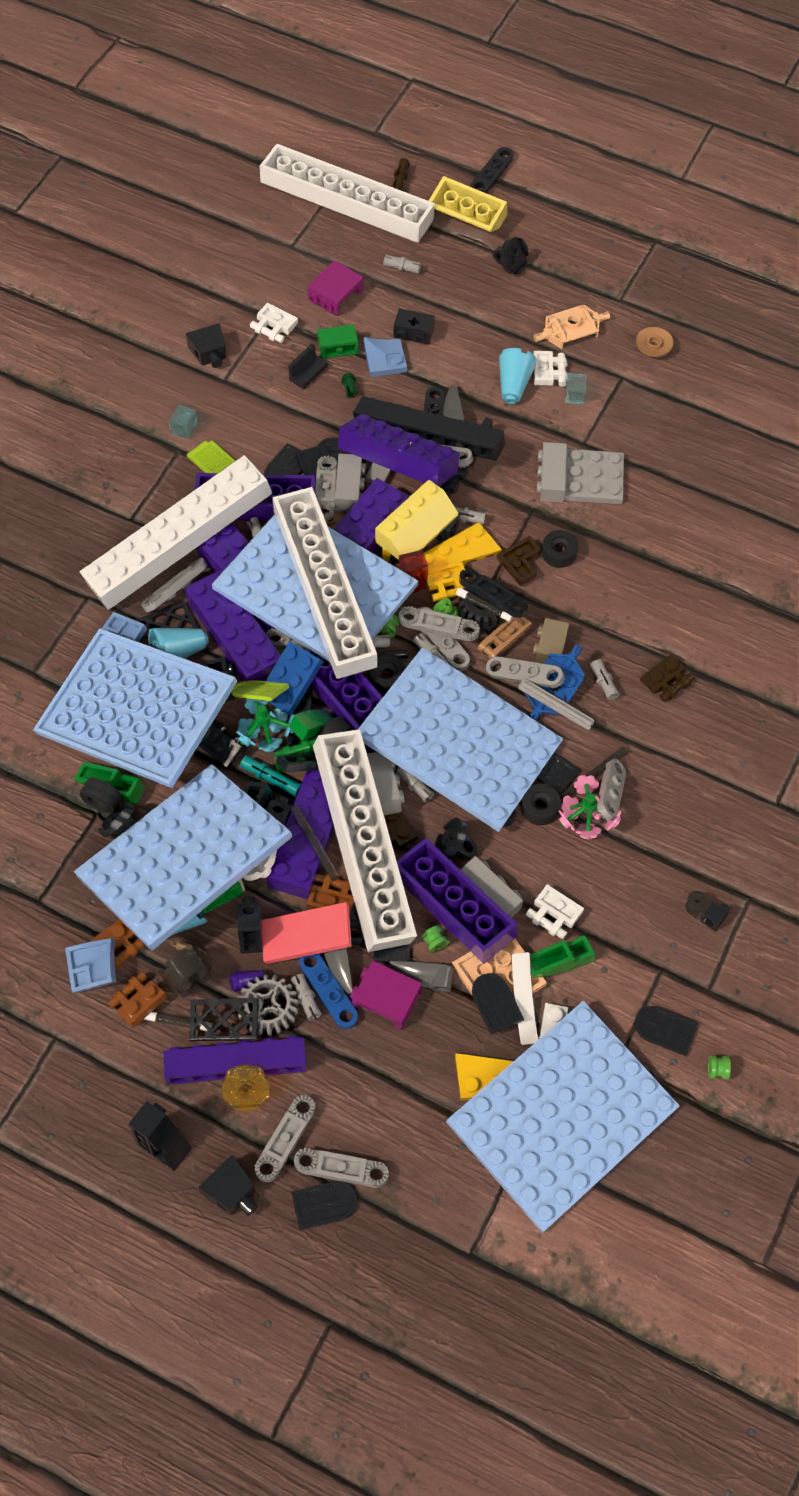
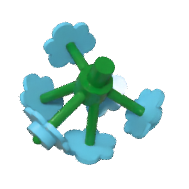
(274, 720)

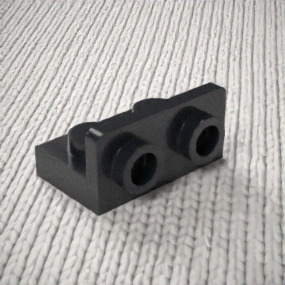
(221, 744)

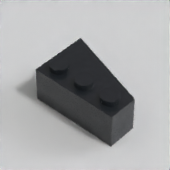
(158, 1135)

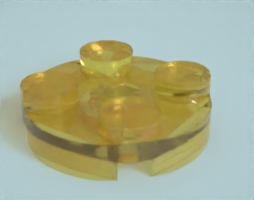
(248, 1075)

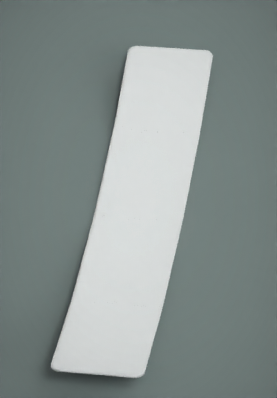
(524, 997)

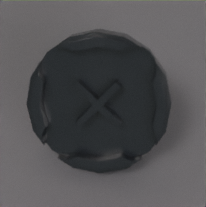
(512, 255)
(118, 820)
(453, 838)

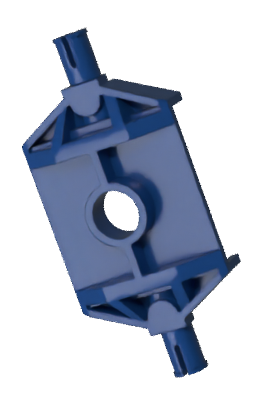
(573, 679)

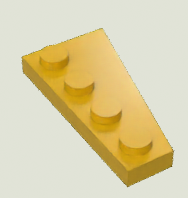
(465, 546)
(476, 1073)

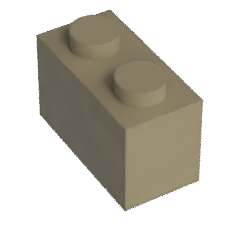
(552, 639)

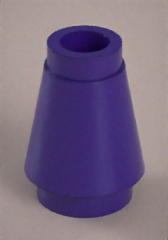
(240, 979)

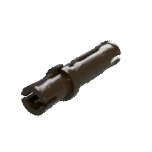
(401, 174)

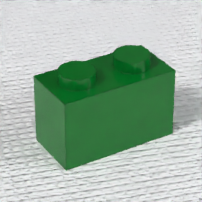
(337, 341)

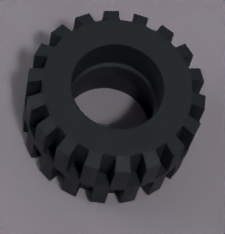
(486, 620)

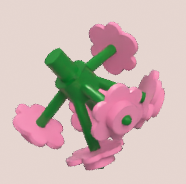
(572, 809)

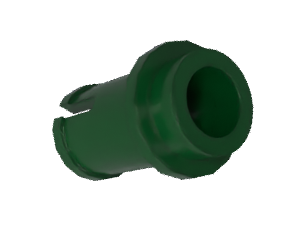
(348, 381)

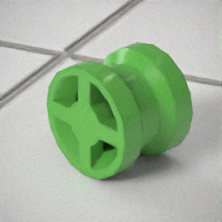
(446, 606)
(389, 627)
(435, 939)
(719, 1067)

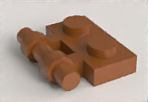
(324, 896)
(122, 936)
(141, 1004)

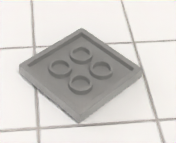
(594, 476)

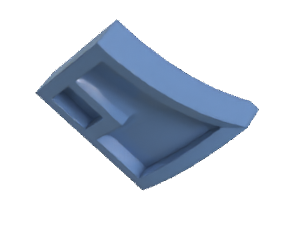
(384, 356)
(125, 627)
(91, 965)

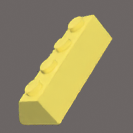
(469, 204)
(416, 521)

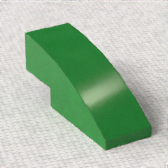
(308, 723)
(129, 787)
(561, 957)

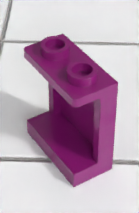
(334, 287)
(386, 993)

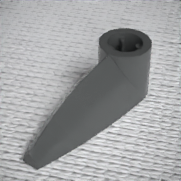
(452, 404)
(339, 967)
(431, 975)

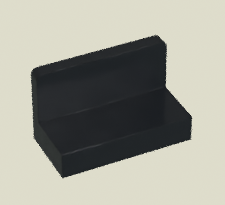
(306, 367)

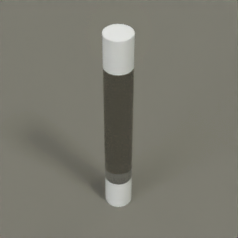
(483, 604)
(174, 1020)

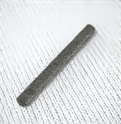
(596, 771)
(326, 862)

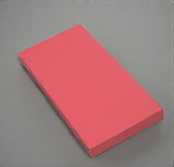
(306, 933)

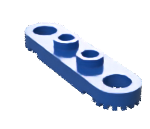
(329, 991)

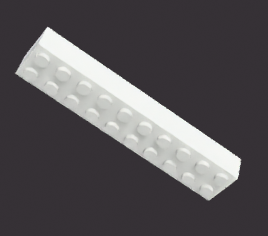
(347, 192)
(176, 532)
(325, 583)
(364, 841)

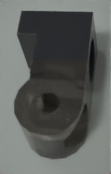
(705, 910)

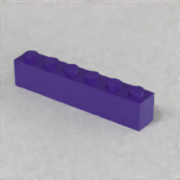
(212, 1062)

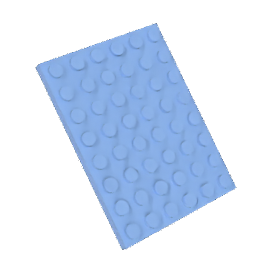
(268, 586)
(135, 707)
(459, 738)
(182, 856)
(562, 1115)

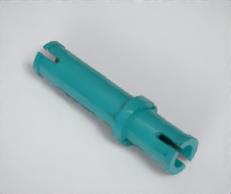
(250, 764)

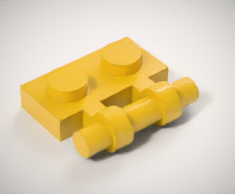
(443, 577)

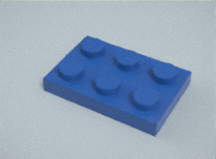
(298, 670)

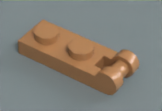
(504, 636)

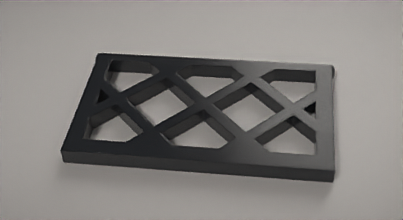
(148, 619)
(234, 1035)

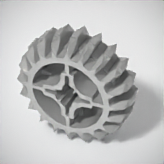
(274, 988)

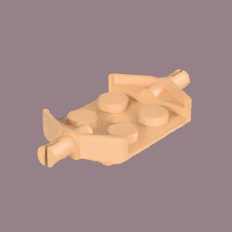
(560, 331)

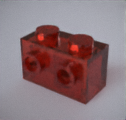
(415, 566)

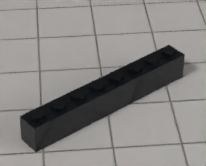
(481, 440)

